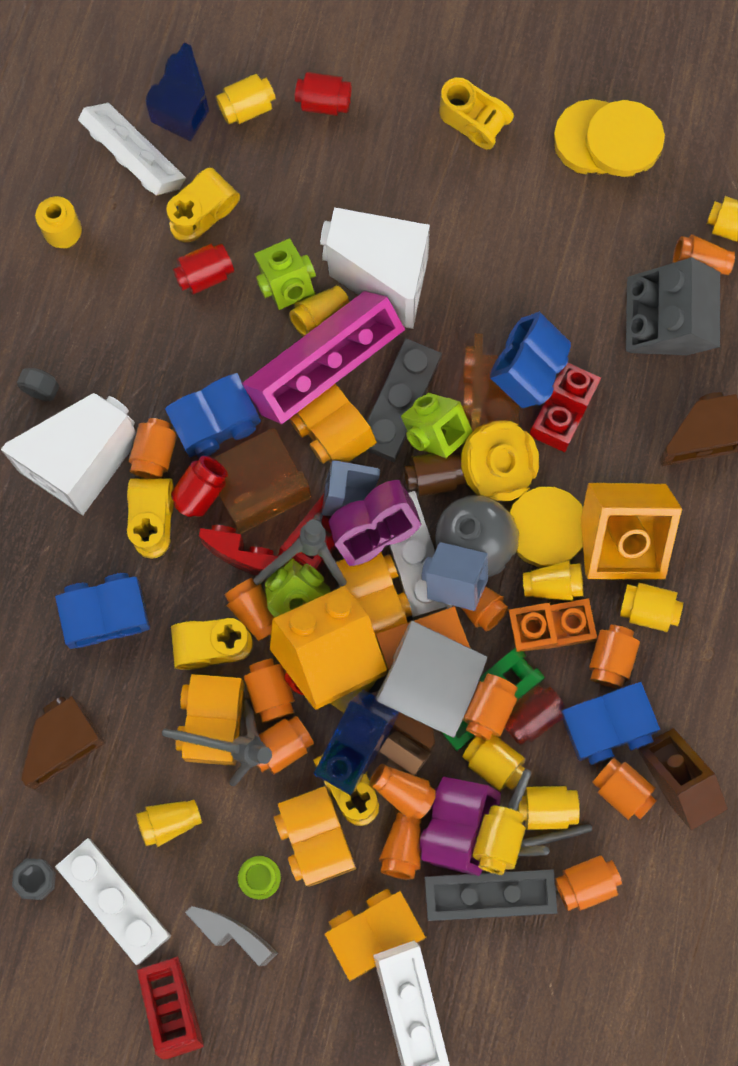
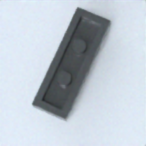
(405, 384)
(490, 895)

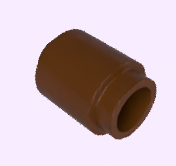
(434, 474)

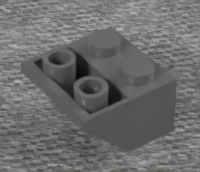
(673, 309)

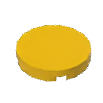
(571, 136)
(625, 138)
(499, 460)
(548, 526)

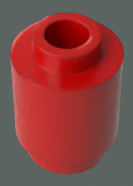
(323, 94)
(203, 268)
(199, 487)

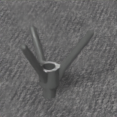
(311, 543)
(245, 749)
(530, 846)

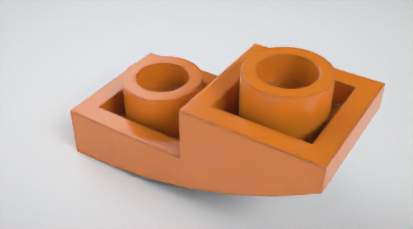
(552, 625)

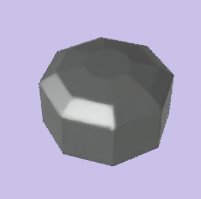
(38, 384)
(34, 879)

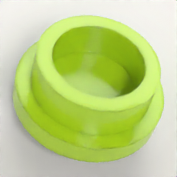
(259, 877)

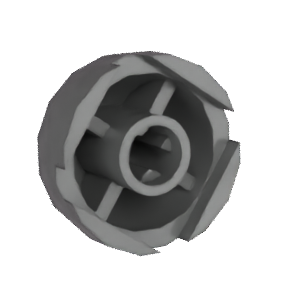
(482, 526)

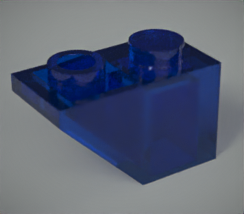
(180, 97)
(356, 742)

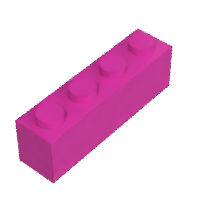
(323, 356)

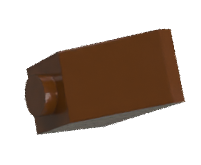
(706, 431)
(59, 741)
(684, 779)

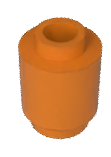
(152, 448)
(614, 657)
(269, 691)
(490, 707)
(287, 742)
(625, 789)
(588, 883)

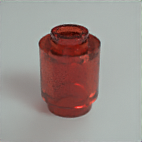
(534, 714)

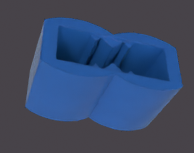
(531, 360)
(213, 416)
(102, 611)
(610, 722)

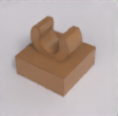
(404, 753)

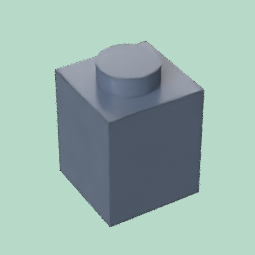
(456, 575)

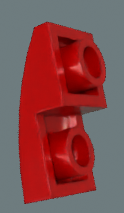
(565, 407)
(229, 547)

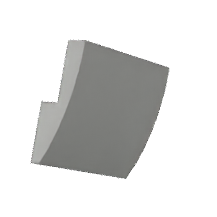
(432, 678)
(222, 929)

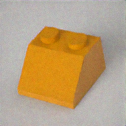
(628, 530)
(328, 647)

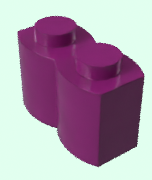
(379, 520)
(456, 824)

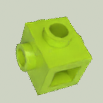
(284, 274)
(436, 425)
(293, 587)

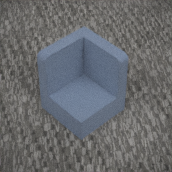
(347, 484)

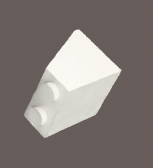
(378, 257)
(75, 450)

